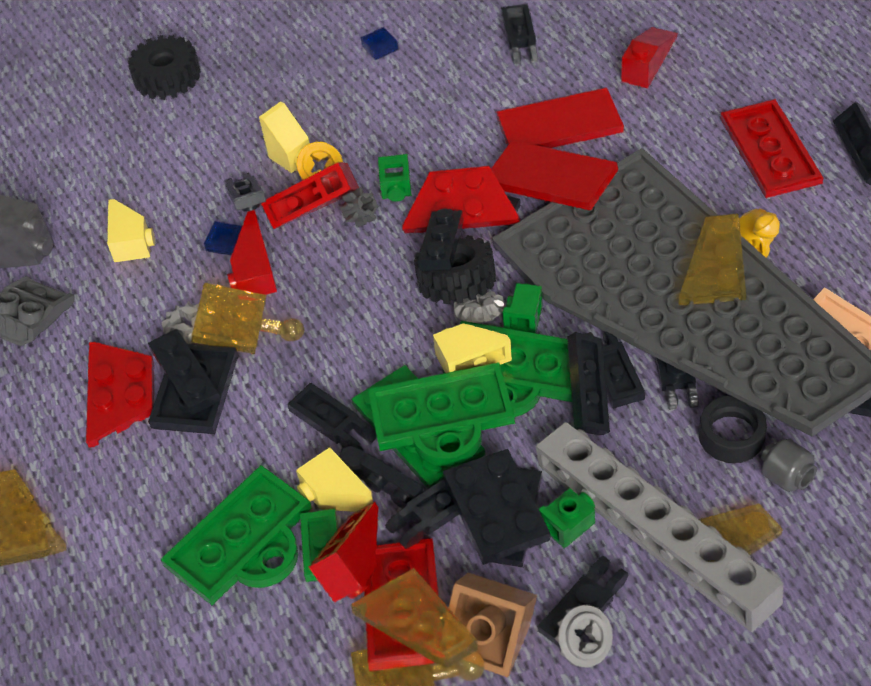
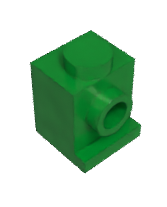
(396, 184)
(523, 308)
(566, 525)

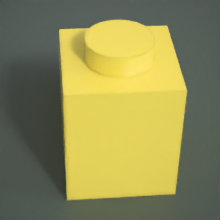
(283, 136)
(127, 233)
(470, 347)
(332, 484)

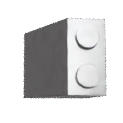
(22, 234)

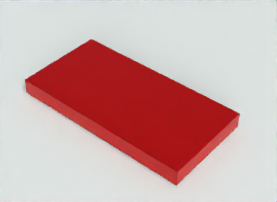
(562, 120)
(771, 148)
(553, 174)
(390, 563)

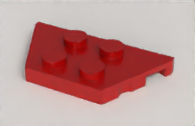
(464, 189)
(117, 390)

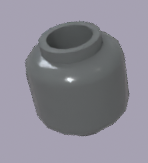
(788, 465)

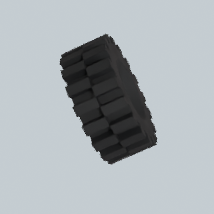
(164, 67)
(470, 274)

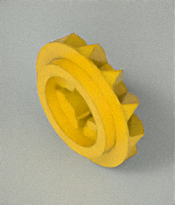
(316, 151)

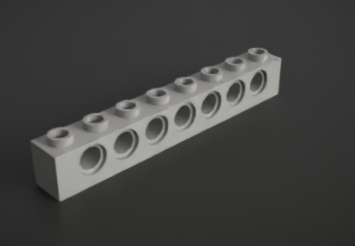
(633, 504)

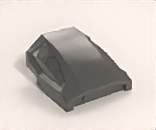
(29, 309)

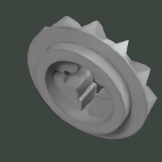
(481, 309)
(174, 321)
(598, 630)

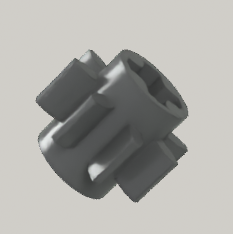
(359, 207)

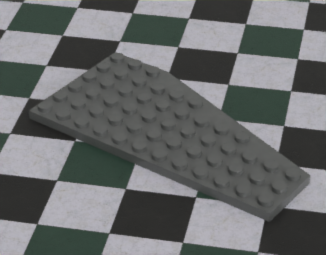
(625, 276)

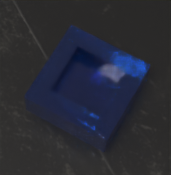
(379, 43)
(222, 238)

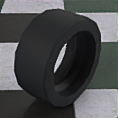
(728, 450)

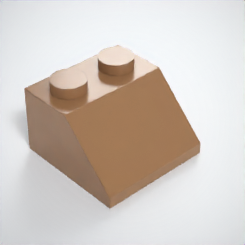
(495, 617)

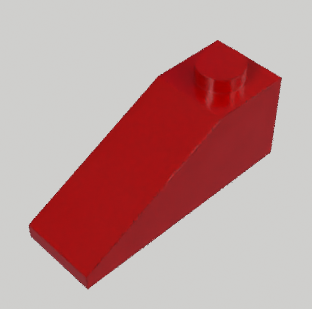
(646, 56)
(310, 194)
(250, 260)
(349, 555)

